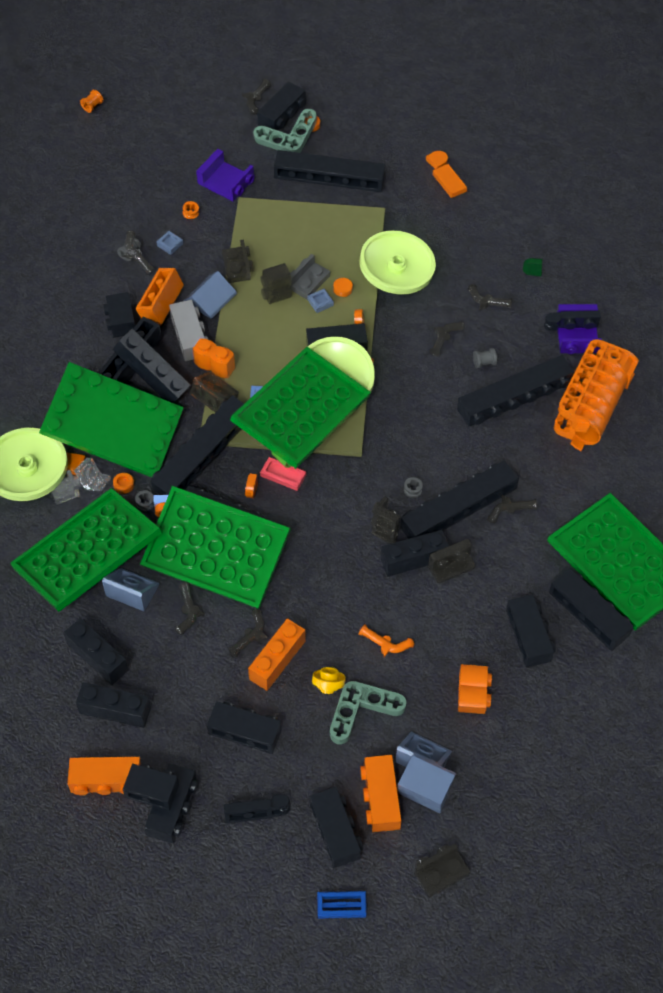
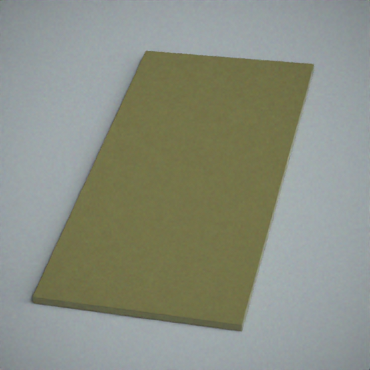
(273, 334)

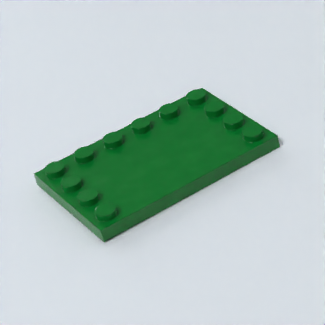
(300, 407)
(111, 420)
(216, 547)
(85, 549)
(615, 558)

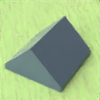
(212, 295)
(129, 588)
(422, 747)
(426, 783)

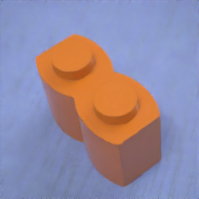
(214, 358)
(473, 689)

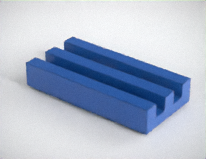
(339, 905)

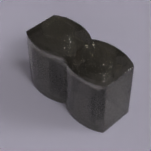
(276, 283)

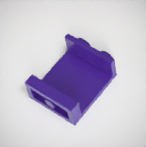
(223, 177)
(576, 339)

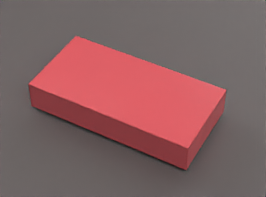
(288, 477)

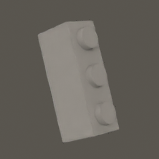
(187, 326)

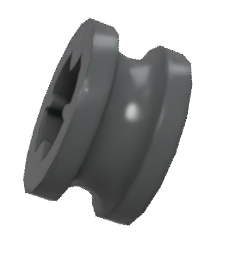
(407, 487)
(143, 495)

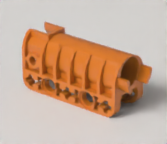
(599, 393)

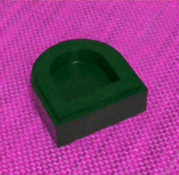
(533, 266)

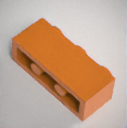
(160, 294)
(277, 654)
(99, 774)
(381, 793)

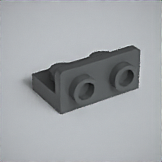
(308, 277)

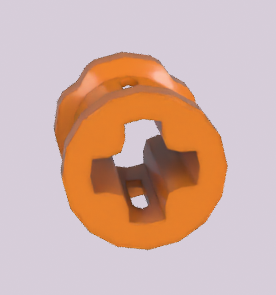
(91, 101)

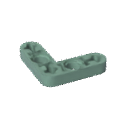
(293, 138)
(360, 699)

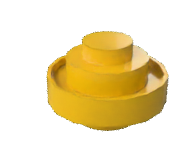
(328, 680)

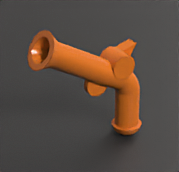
(385, 642)

